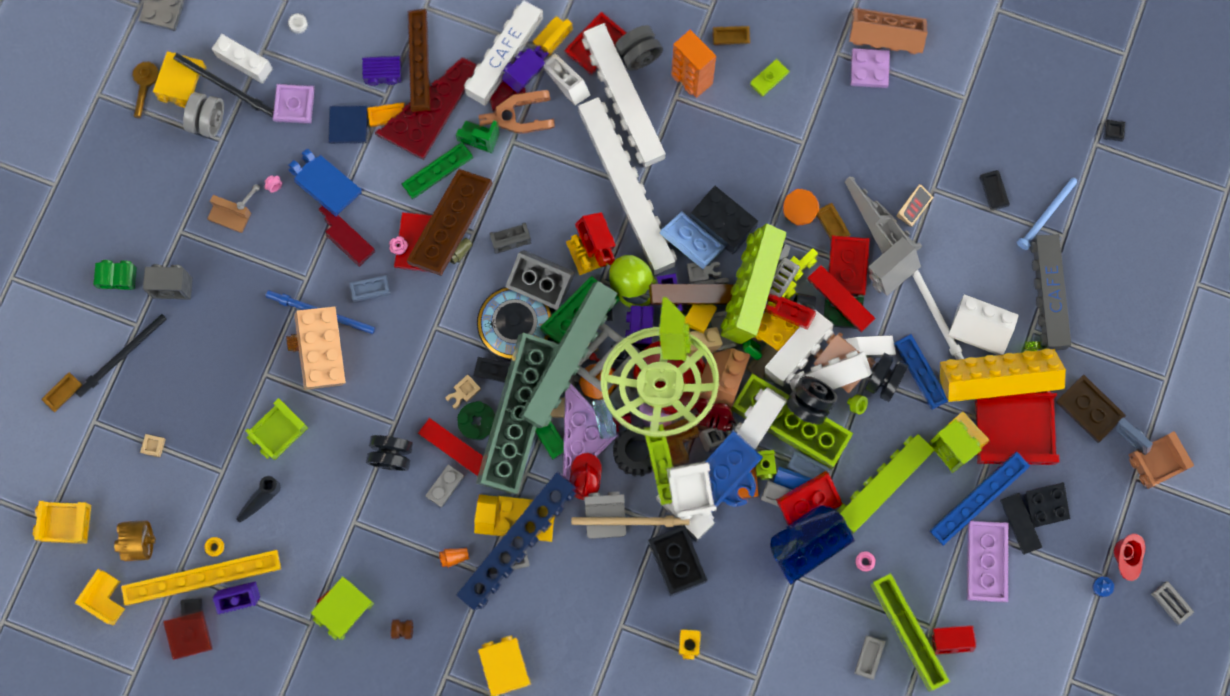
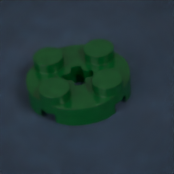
(466, 416)

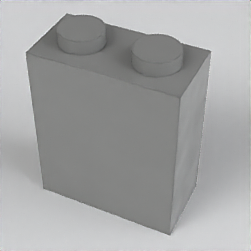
(894, 267)

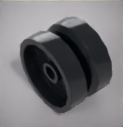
(886, 377)
(812, 400)
(389, 453)

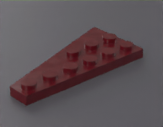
(419, 130)

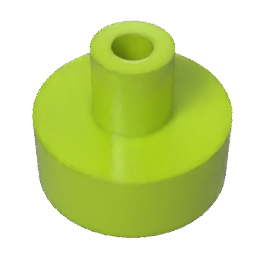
(858, 404)

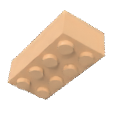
(319, 348)

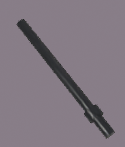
(255, 103)
(92, 381)

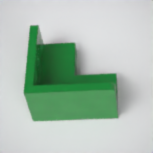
(479, 136)

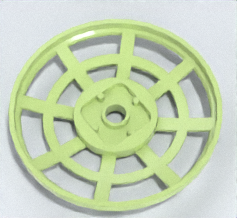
(650, 393)

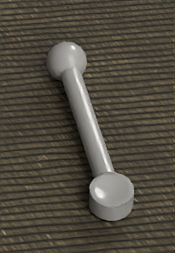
(240, 205)

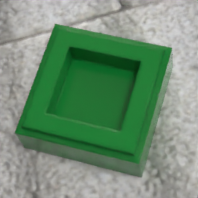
(753, 348)

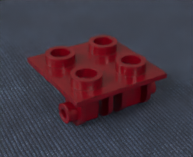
(721, 414)

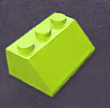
(673, 332)

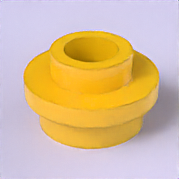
(208, 546)

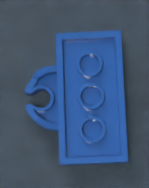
(731, 470)

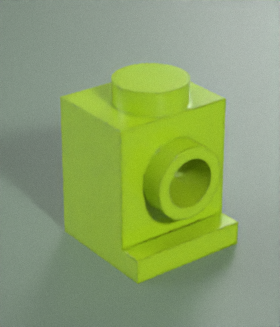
(766, 473)

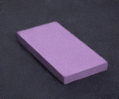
(987, 561)

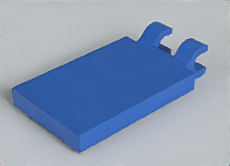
(324, 182)

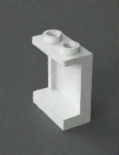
(690, 490)

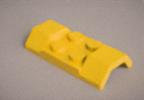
(499, 513)

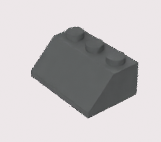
(540, 279)

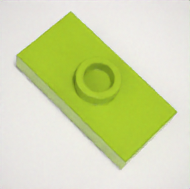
(769, 77)

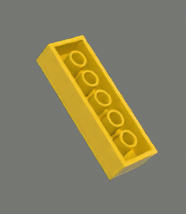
(1002, 375)

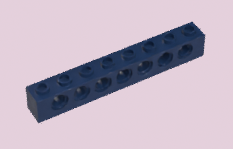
(468, 592)

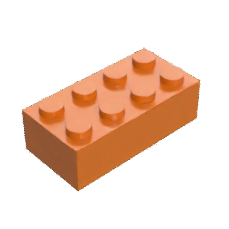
(693, 64)

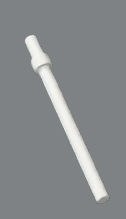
(955, 349)

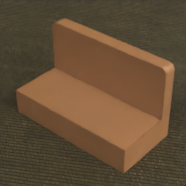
(228, 215)

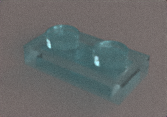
(604, 420)

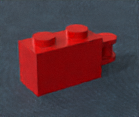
(596, 238)

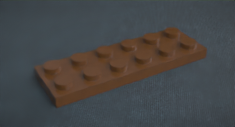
(449, 222)

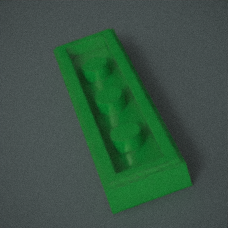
(437, 170)

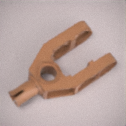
(518, 100)

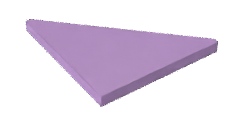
(580, 430)

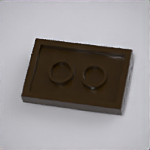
(1090, 408)

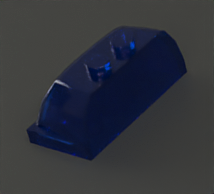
(810, 542)

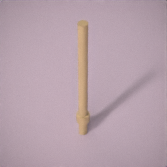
(668, 521)

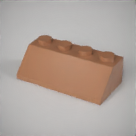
(888, 30)

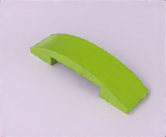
(660, 461)

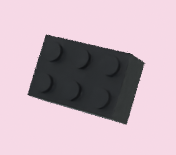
(724, 219)
(677, 561)

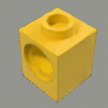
(694, 636)

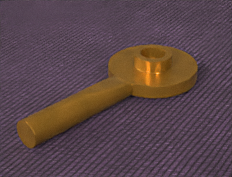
(144, 75)

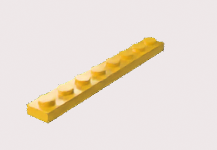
(201, 577)

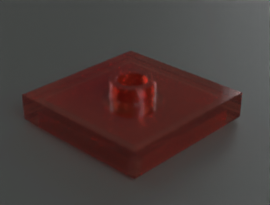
(188, 635)

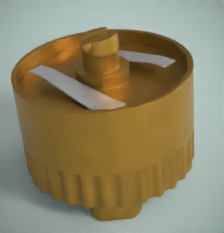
(135, 540)

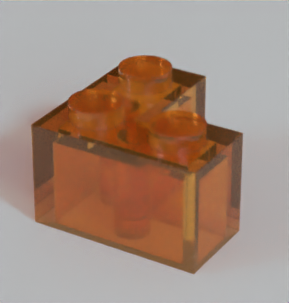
(675, 442)

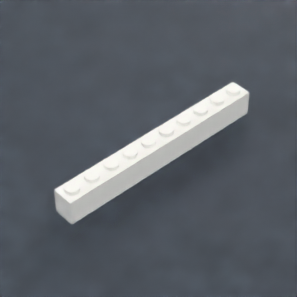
(627, 186)

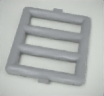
(591, 376)

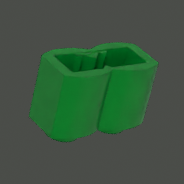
(115, 276)

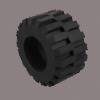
(621, 459)

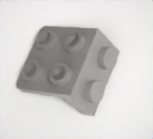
(605, 507)

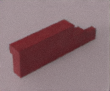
(347, 238)

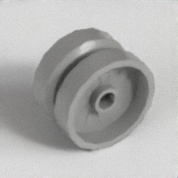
(203, 115)

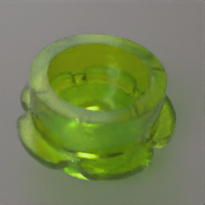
(1032, 345)

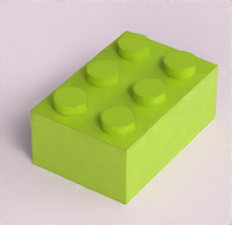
(955, 445)

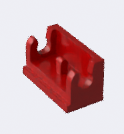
(953, 640)

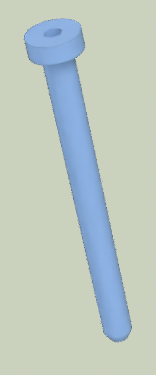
(1024, 242)

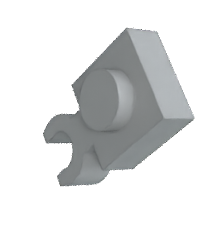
(697, 274)

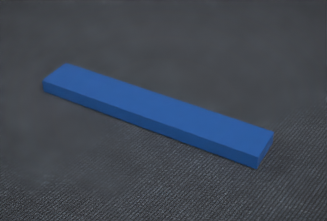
(979, 498)

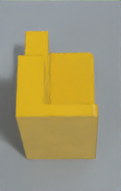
(96, 597)

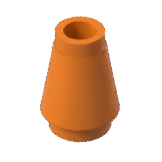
(451, 557)

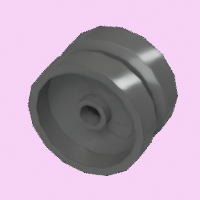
(639, 47)

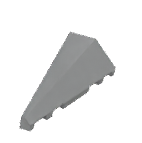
(879, 220)

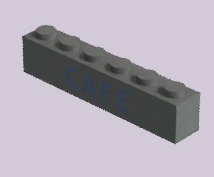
(1051, 292)

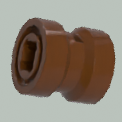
(402, 629)

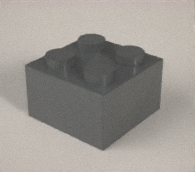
(167, 282)

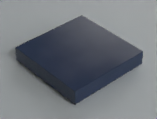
(348, 124)

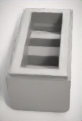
(790, 265)
(706, 442)

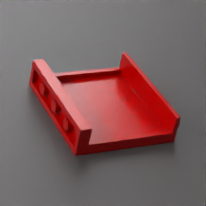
(1018, 425)

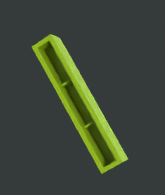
(886, 482)
(909, 632)

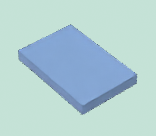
(692, 240)

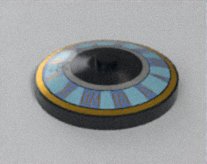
(505, 317)

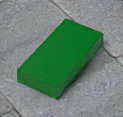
(551, 440)

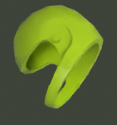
(630, 278)

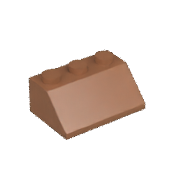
(731, 367)

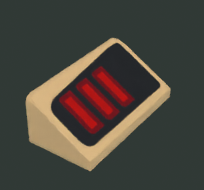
(915, 205)

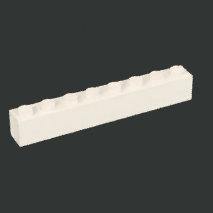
(623, 95)

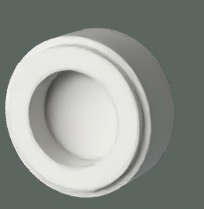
(297, 23)

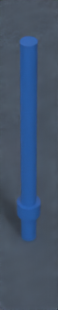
(286, 300)

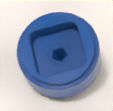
(1103, 586)

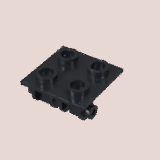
(1047, 504)

